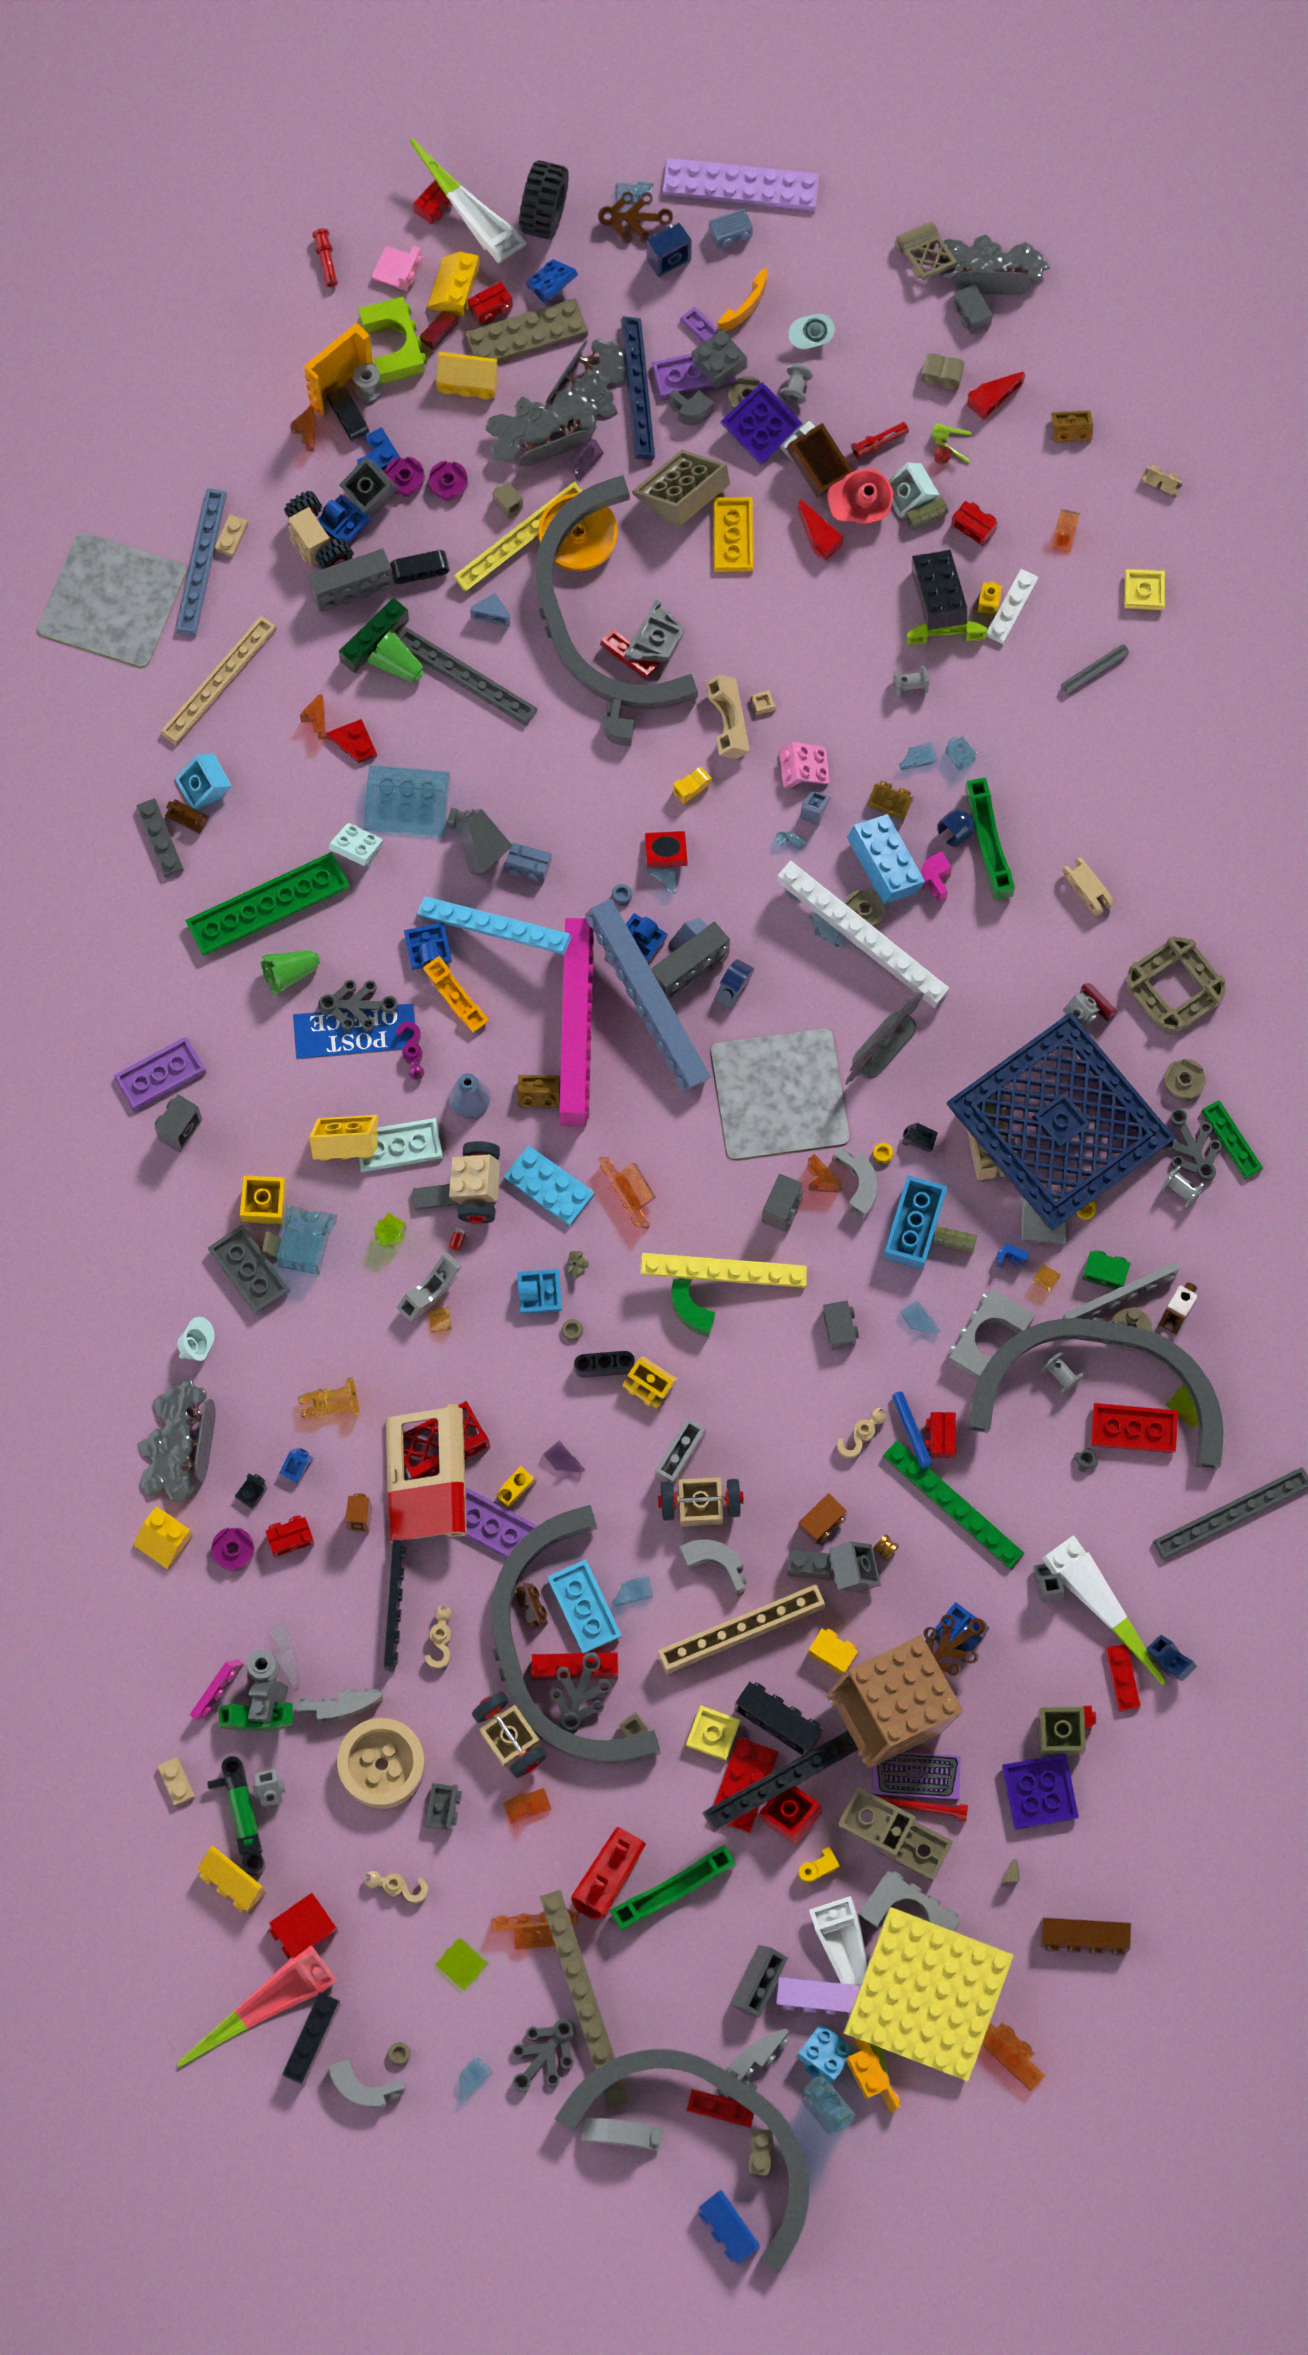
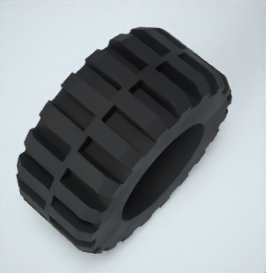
(543, 199)

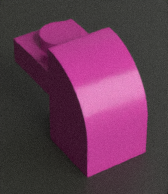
(933, 871)

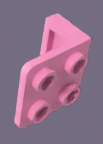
(398, 267)
(804, 764)

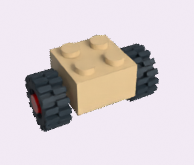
(310, 535)

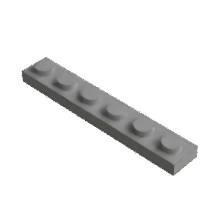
(1128, 1291)

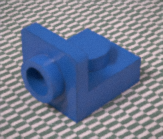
(1015, 1255)
(296, 1464)

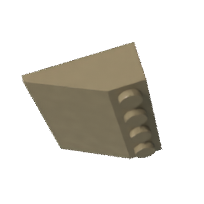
(683, 486)

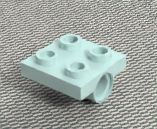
(356, 844)

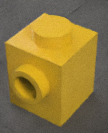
(989, 598)

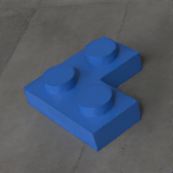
(382, 449)

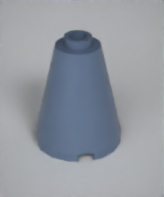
(469, 1096)

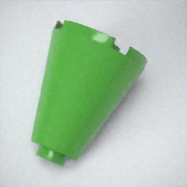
(396, 658)
(288, 968)

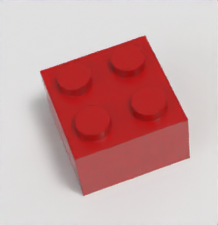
(791, 1814)

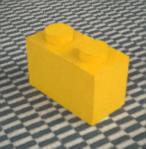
(833, 1651)

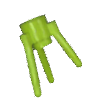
(943, 432)

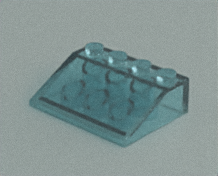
(406, 800)

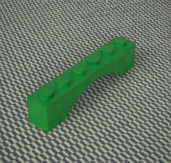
(994, 861)
(673, 1889)

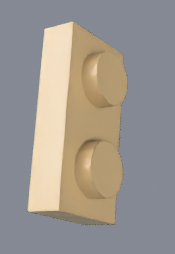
(231, 535)
(176, 1781)

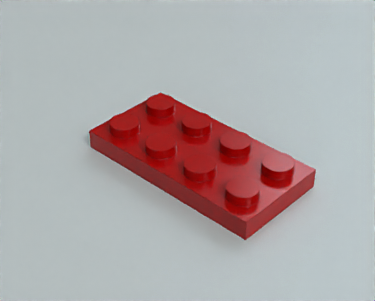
(1134, 1428)
(746, 1766)

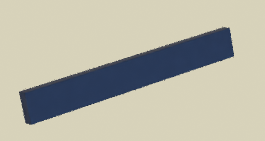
(637, 388)

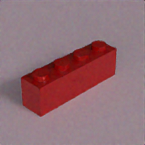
(546, 1665)

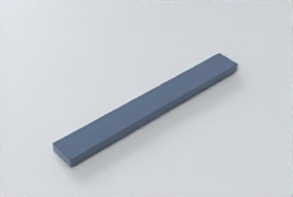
(201, 562)

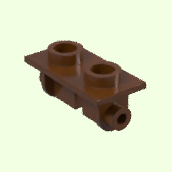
(186, 816)
(536, 1613)

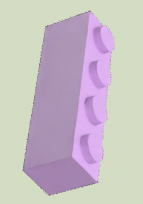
(816, 1995)

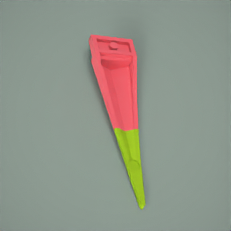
(289, 1986)

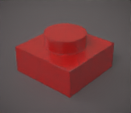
(1089, 1718)

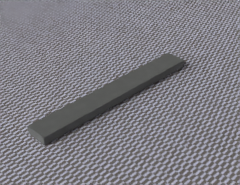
(468, 677)
(1231, 1514)

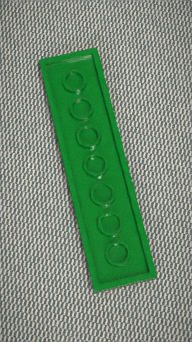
(267, 904)

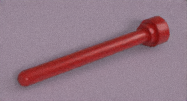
(958, 1812)

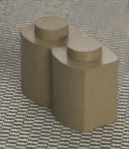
(942, 371)
(760, 2159)

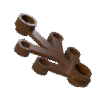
(631, 216)
(948, 1646)

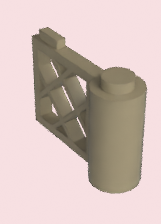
(920, 241)

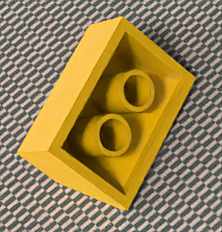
(454, 283)
(467, 375)
(344, 1137)
(230, 1880)

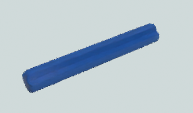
(912, 1429)

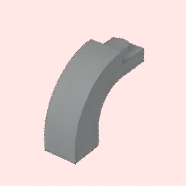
(863, 1171)
(431, 1289)
(716, 1553)
(359, 2094)
(622, 2133)

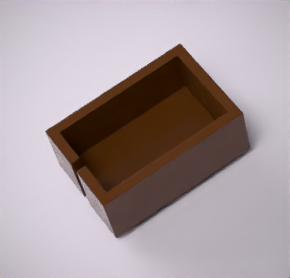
(819, 459)

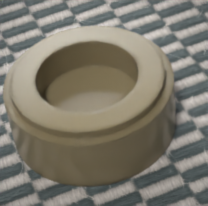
(572, 1329)
(399, 2053)

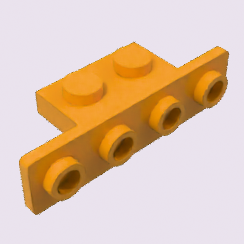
(870, 2075)

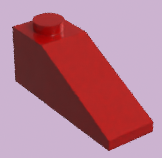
(993, 393)
(821, 534)

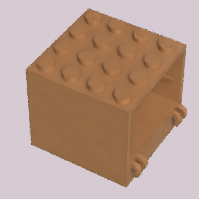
(895, 1701)

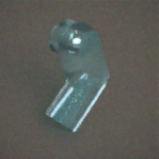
(791, 837)

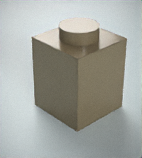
(507, 499)

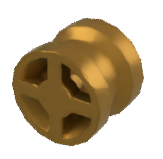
(885, 1547)

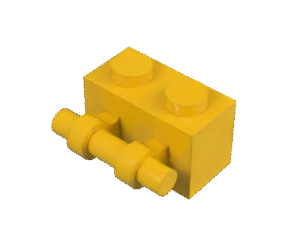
(651, 1377)

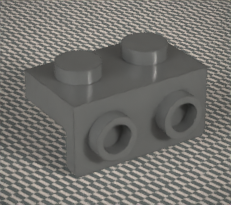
(442, 1806)

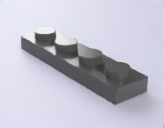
(160, 837)

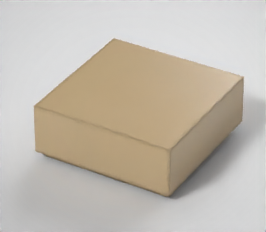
(763, 702)

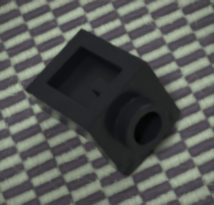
(919, 1136)
(251, 1490)

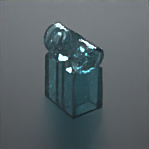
(305, 1239)
(827, 2105)

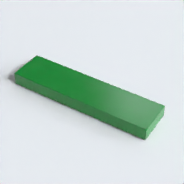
(1232, 1139)

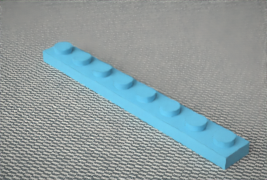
(494, 925)

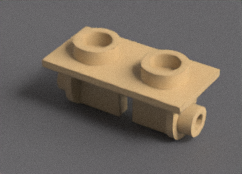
(1169, 482)

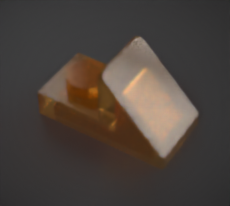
(306, 426)
(1065, 530)
(316, 713)
(826, 1180)
(527, 1805)

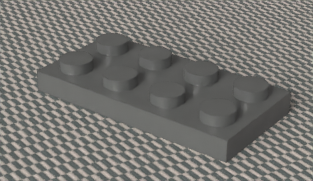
(248, 1269)

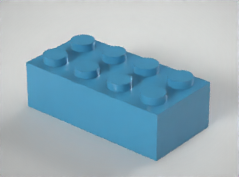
(885, 859)
(915, 1222)

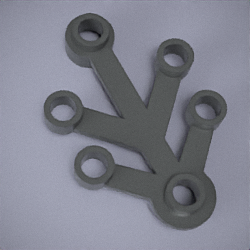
(354, 1005)
(1194, 1148)
(580, 1694)
(545, 2051)

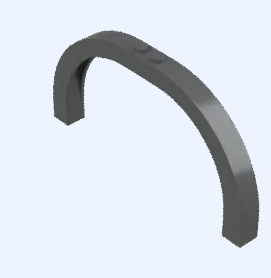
(631, 695)
(1116, 1333)
(531, 1546)
(744, 2093)

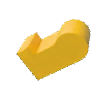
(691, 785)
(515, 1486)
(823, 1866)

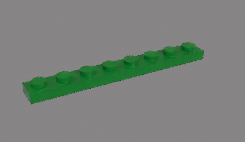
(953, 1505)

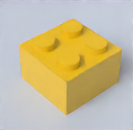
(263, 1200)

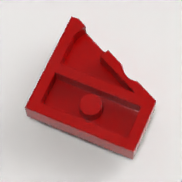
(354, 740)

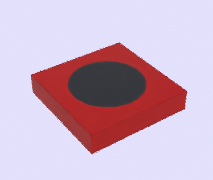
(666, 849)

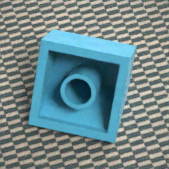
(203, 781)

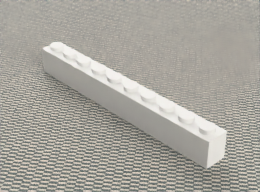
(862, 934)

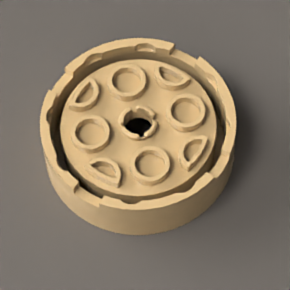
(381, 1740)

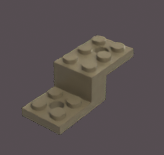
(895, 1833)

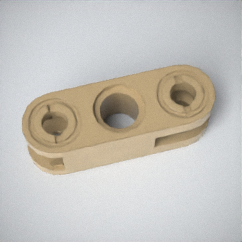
(1088, 886)

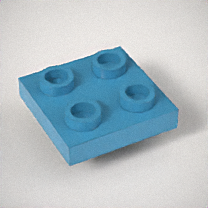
(539, 1291)
(825, 2053)

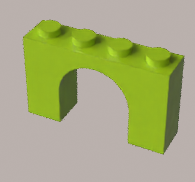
(395, 315)

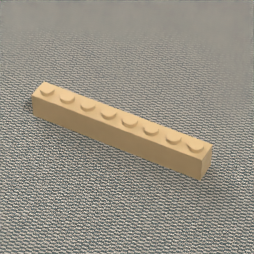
(741, 1629)

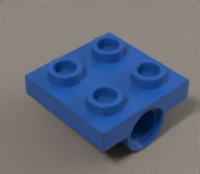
(551, 279)
(343, 519)
(646, 935)
(426, 944)
(962, 1620)

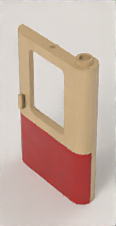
(431, 1503)

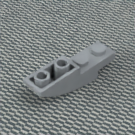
(348, 1705)
(758, 2053)

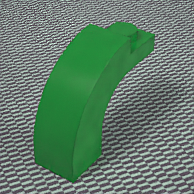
(691, 1315)
(236, 1718)

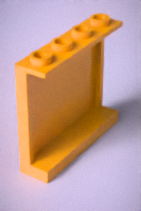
(336, 365)

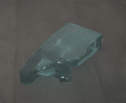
(637, 190)
(919, 756)
(666, 876)
(825, 930)
(918, 1318)
(633, 1591)
(472, 2077)

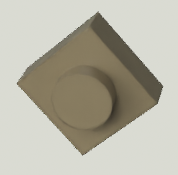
(633, 1725)

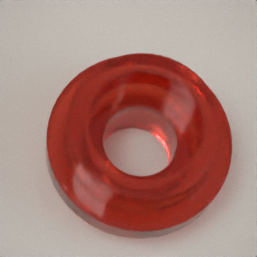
(942, 454)

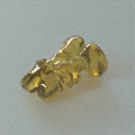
(321, 1397)

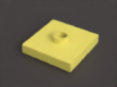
(1144, 589)
(713, 1733)

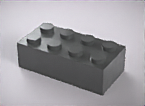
(351, 580)
(692, 960)

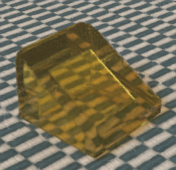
(1046, 1277)
(440, 1319)

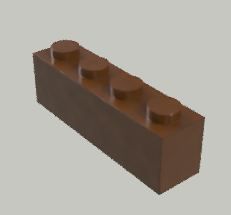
(1086, 1935)

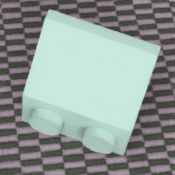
(911, 488)

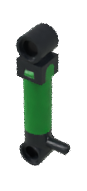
(242, 1813)

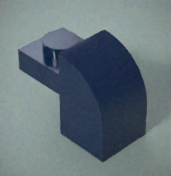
(733, 982)
(1170, 1659)

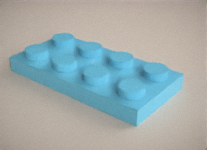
(549, 1185)
(584, 1607)

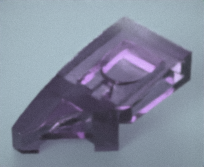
(561, 1458)

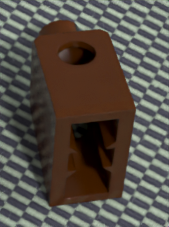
(1179, 1308)

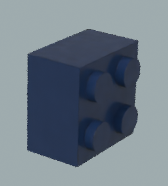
(668, 249)

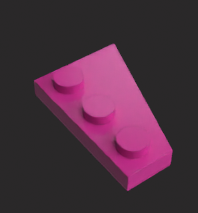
(216, 1689)

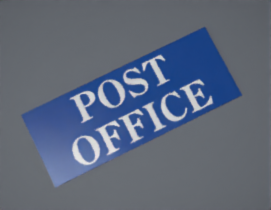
(323, 1034)

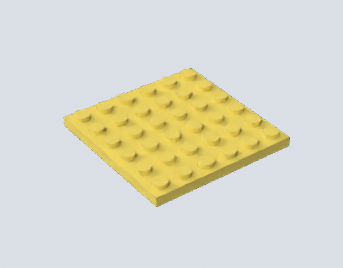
(928, 1994)

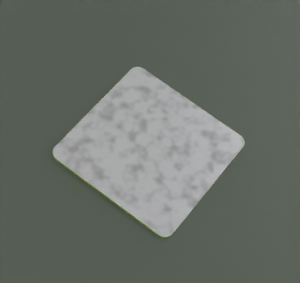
(112, 599)
(780, 1093)

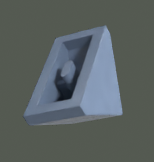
(491, 610)
(814, 807)
(686, 932)

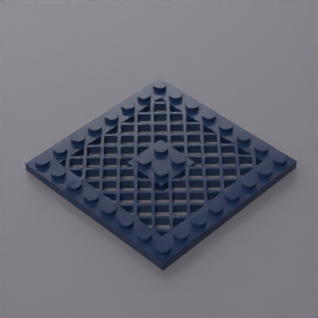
(1060, 1121)

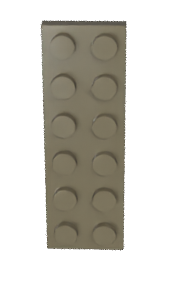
(528, 332)

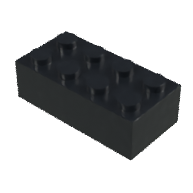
(939, 590)
(778, 1719)

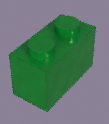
(1106, 1269)

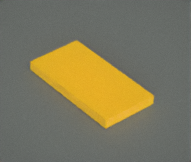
(733, 534)

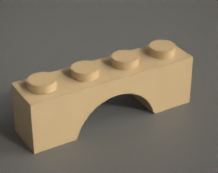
(725, 696)

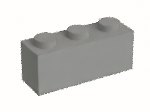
(680, 1452)

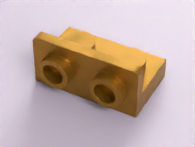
(1072, 426)
(890, 800)
(538, 1090)

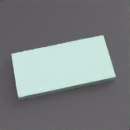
(404, 1145)

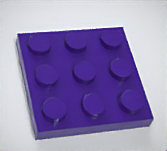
(761, 423)
(1040, 1791)

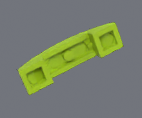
(972, 631)

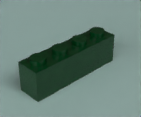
(365, 641)

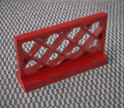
(431, 1467)

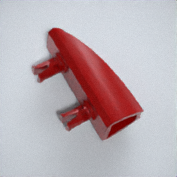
(607, 1874)

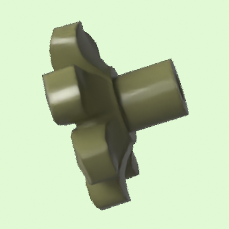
(576, 1263)

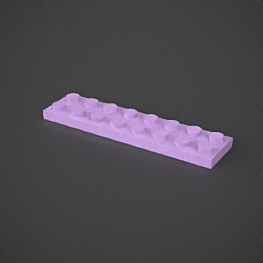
(741, 184)

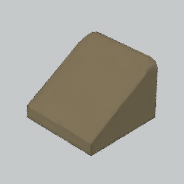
(271, 1245)
(1012, 1874)

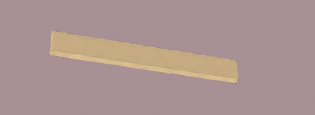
(218, 680)

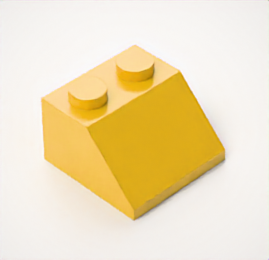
(162, 1537)

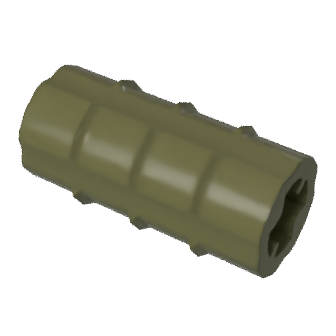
(926, 513)
(954, 1239)

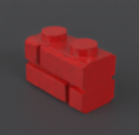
(431, 203)
(490, 303)
(974, 522)
(941, 1434)
(289, 1536)

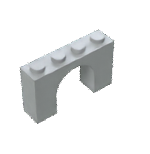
(993, 1309)
(893, 1891)

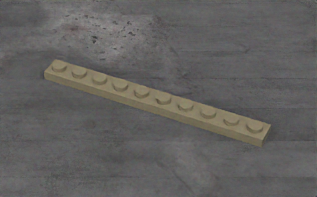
(582, 1992)

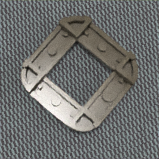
(1196, 965)

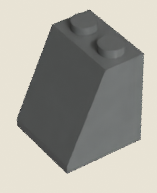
(481, 840)

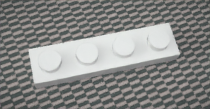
(1012, 606)

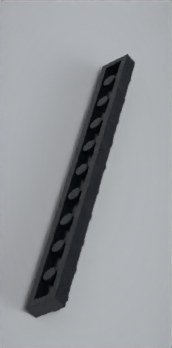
(780, 1781)

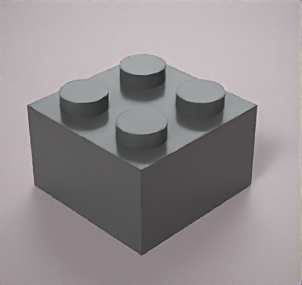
(719, 359)
(368, 486)
(178, 1122)
(781, 1202)
(854, 1567)

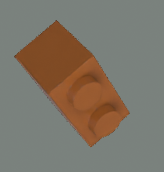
(358, 1512)
(822, 1519)

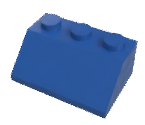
(728, 2227)

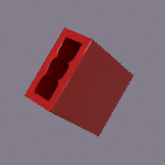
(302, 1926)

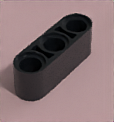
(347, 413)
(419, 567)
(594, 1359)

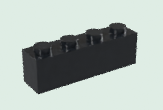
(311, 2038)

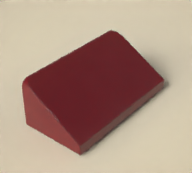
(439, 329)
(1106, 1010)

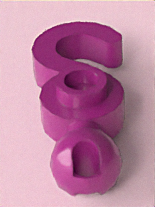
(412, 1052)

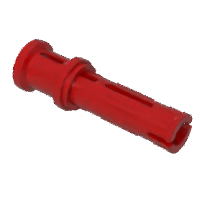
(324, 249)
(872, 445)

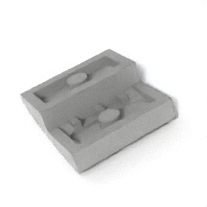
(1036, 1231)

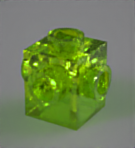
(389, 1231)

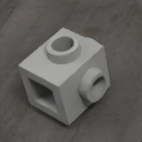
(1082, 1008)
(268, 1788)

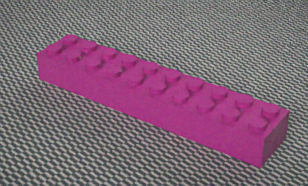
(576, 1023)

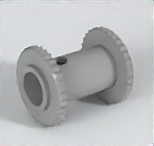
(367, 380)
(794, 391)
(911, 681)
(1182, 1186)
(1063, 1373)
(260, 1658)

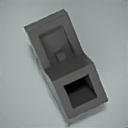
(693, 410)
(615, 728)
(1049, 1585)
(265, 1696)

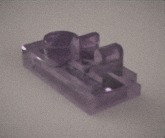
(585, 459)

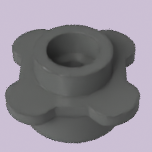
(1089, 1454)

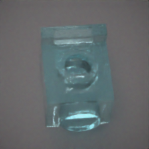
(960, 758)

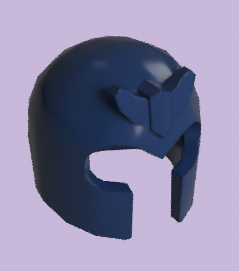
(959, 823)

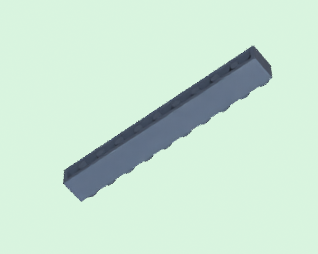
(647, 995)

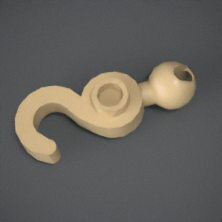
(863, 1432)
(440, 1636)
(395, 1885)

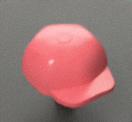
(861, 497)

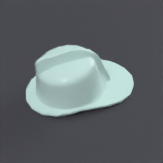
(811, 331)
(196, 1339)

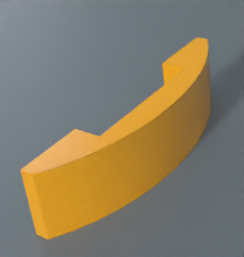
(732, 319)
(455, 995)

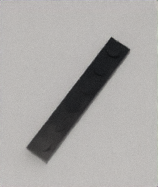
(394, 1614)

